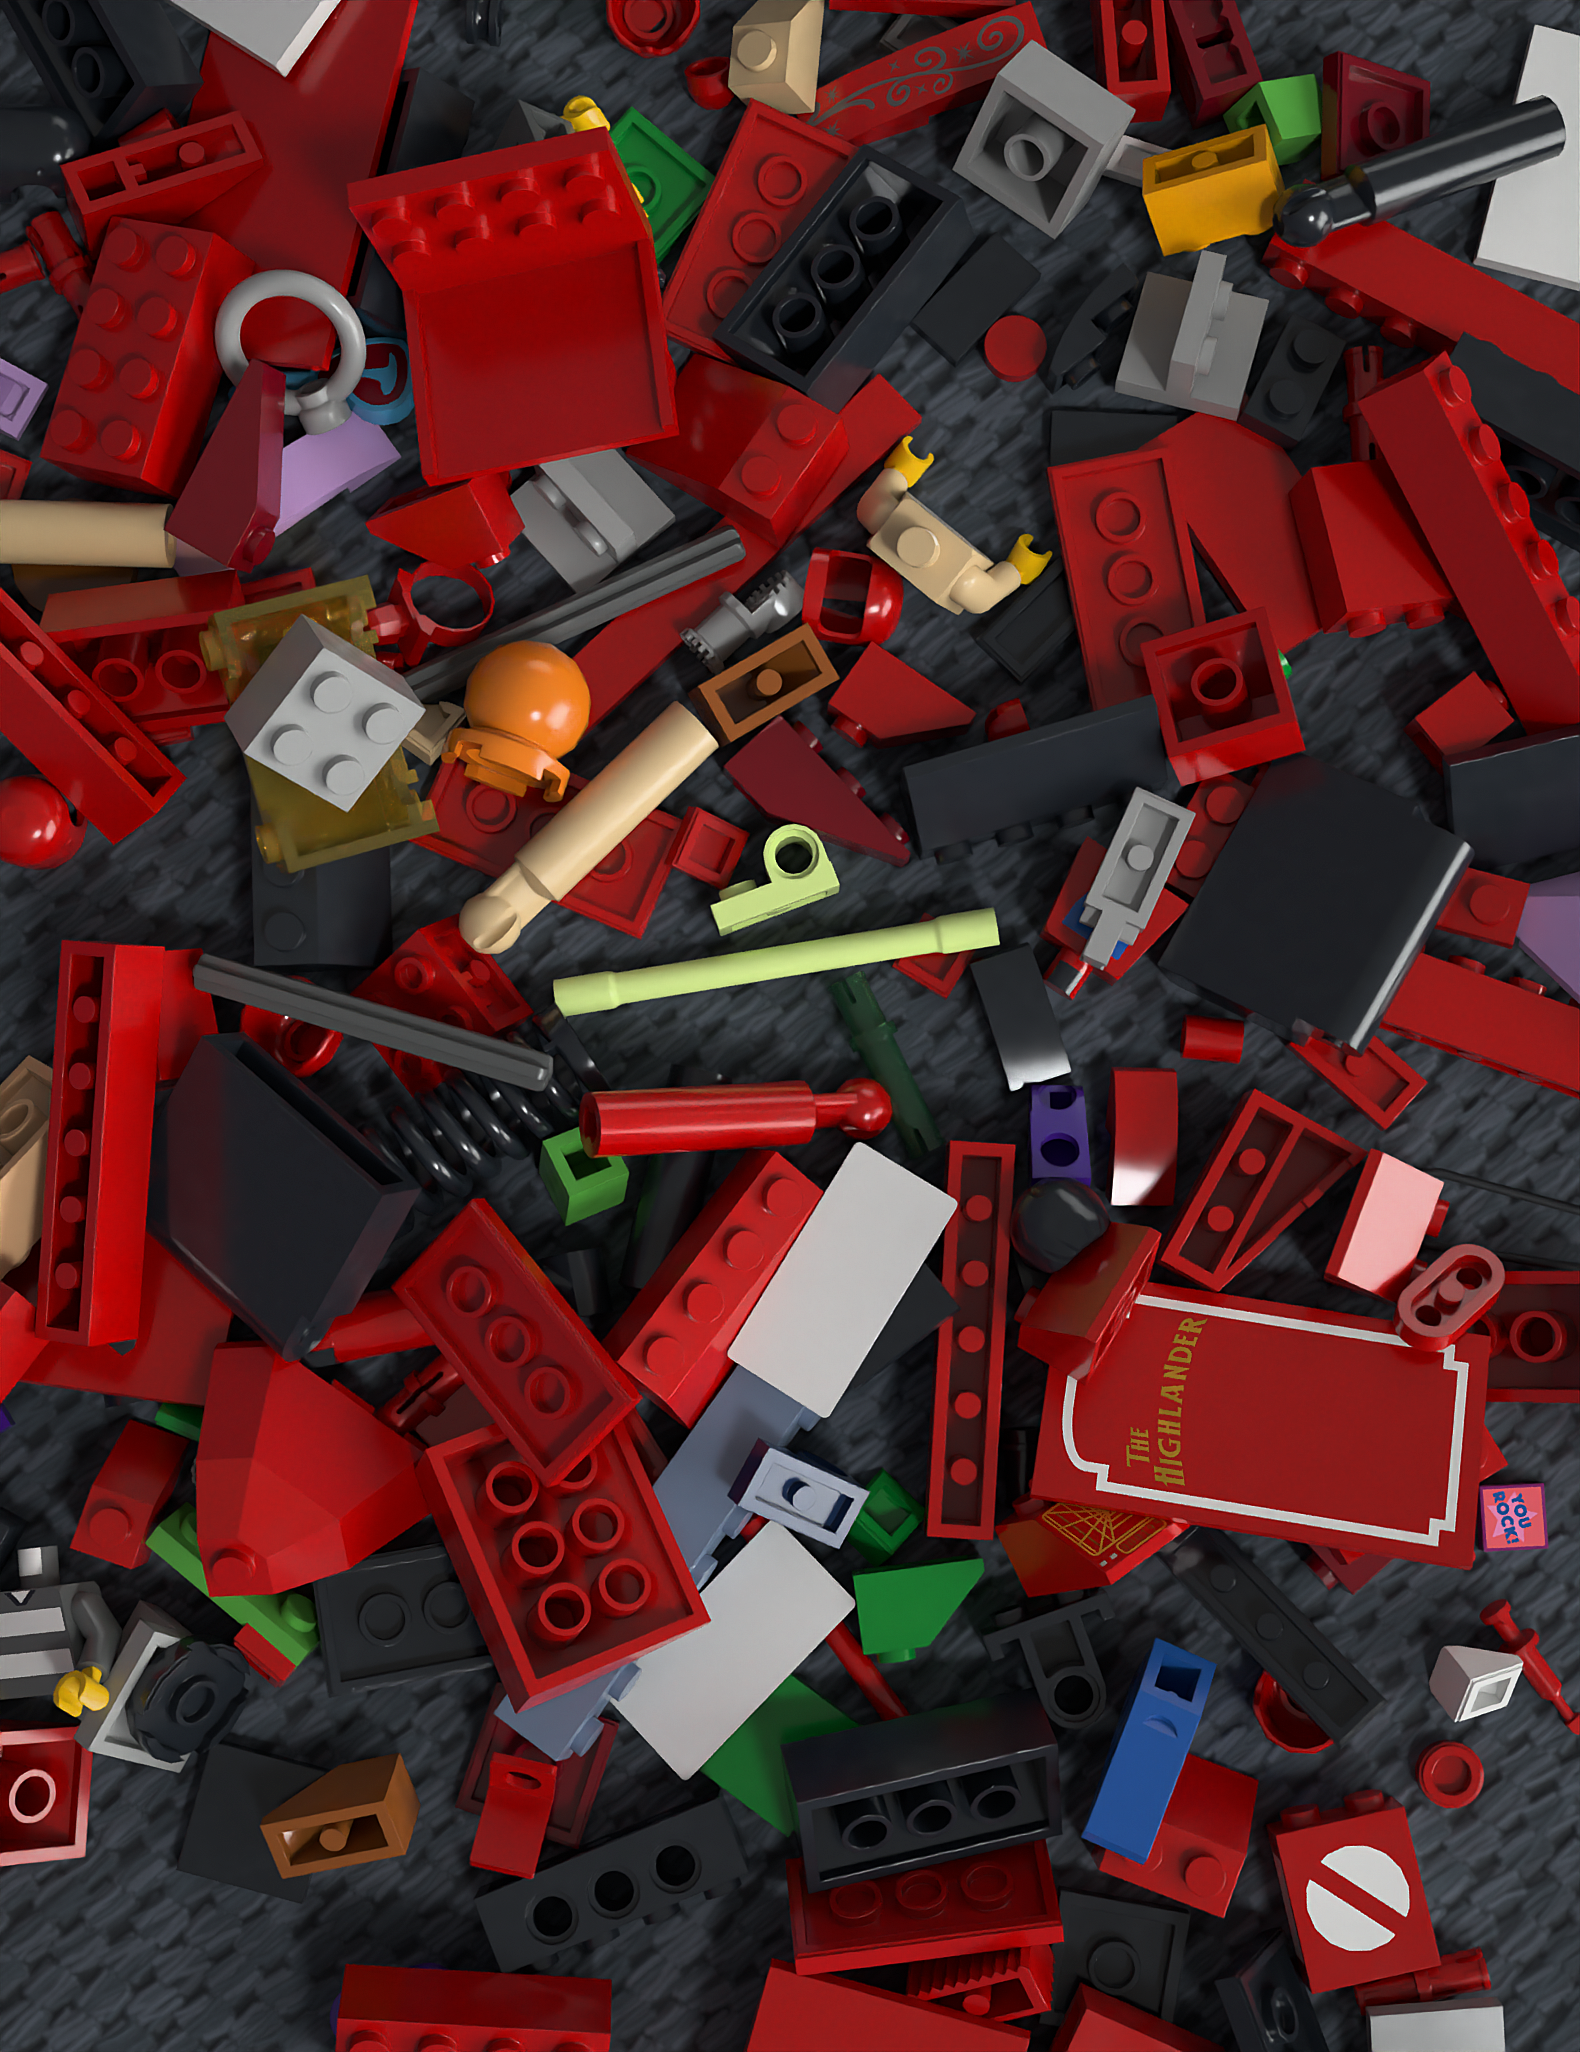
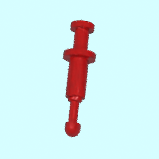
(1534, 1666)

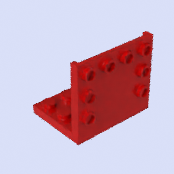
(524, 304)

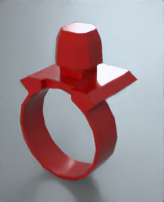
(402, 624)

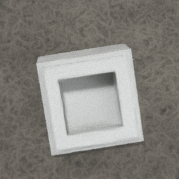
(1473, 1680)

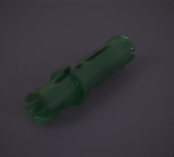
(886, 1063)

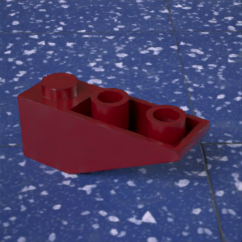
(794, 786)

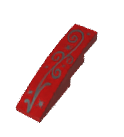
(923, 78)

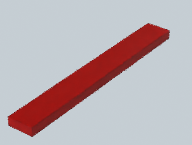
(649, 635)

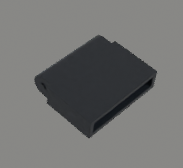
(1316, 906)
(270, 1194)

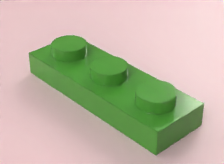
(281, 1618)

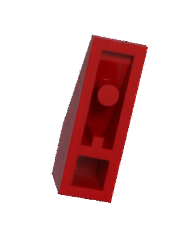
(159, 176)

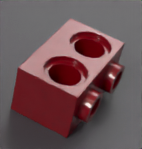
(1209, 57)

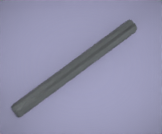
(584, 609)
(373, 1022)

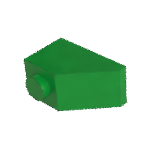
(910, 1602)

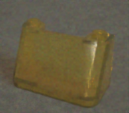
(297, 824)

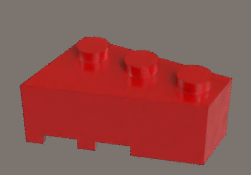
(1251, 1188)

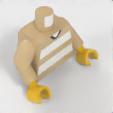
(933, 552)

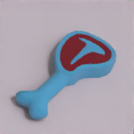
(385, 386)

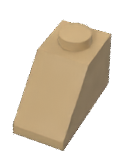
(778, 54)

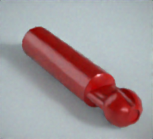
(727, 1116)

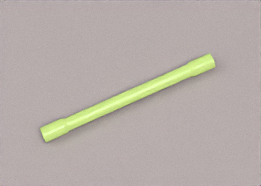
(943, 935)

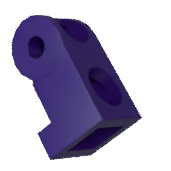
(1057, 1134)

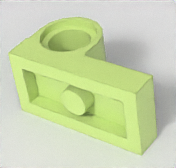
(747, 905)

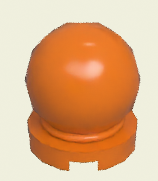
(523, 714)

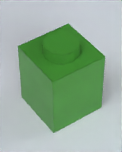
(1289, 110)
(578, 1182)

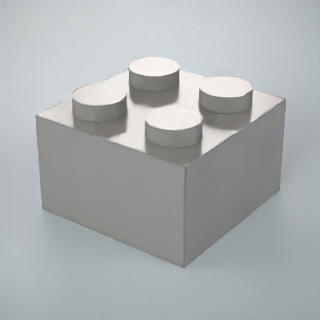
(1043, 138)
(323, 713)

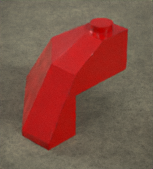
(294, 1475)

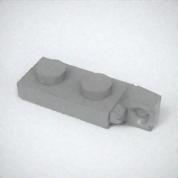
(1132, 873)

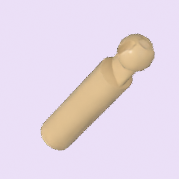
(86, 533)
(587, 828)

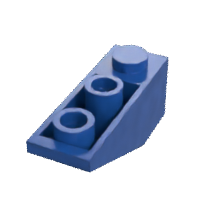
(1148, 1749)

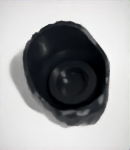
(1056, 1222)

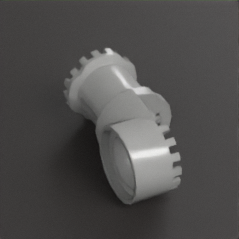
(734, 622)

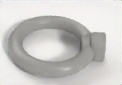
(321, 402)

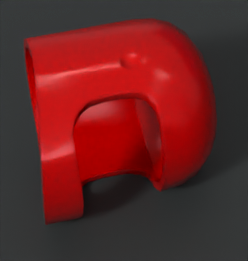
(852, 578)
(37, 824)

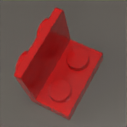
(447, 982)

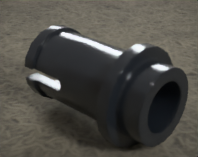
(1020, 1455)

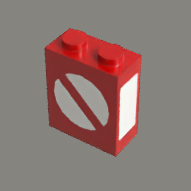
(1352, 1891)

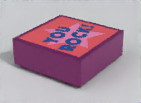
(1512, 1517)

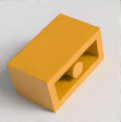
(1212, 190)

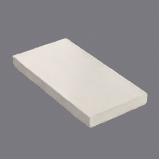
(1535, 212)

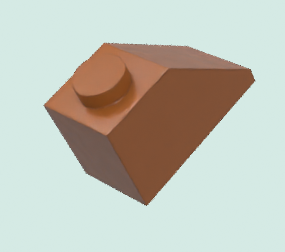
(763, 685)
(344, 1818)

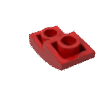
(1143, 1136)

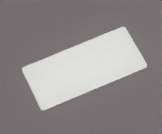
(842, 1279)
(765, 1620)

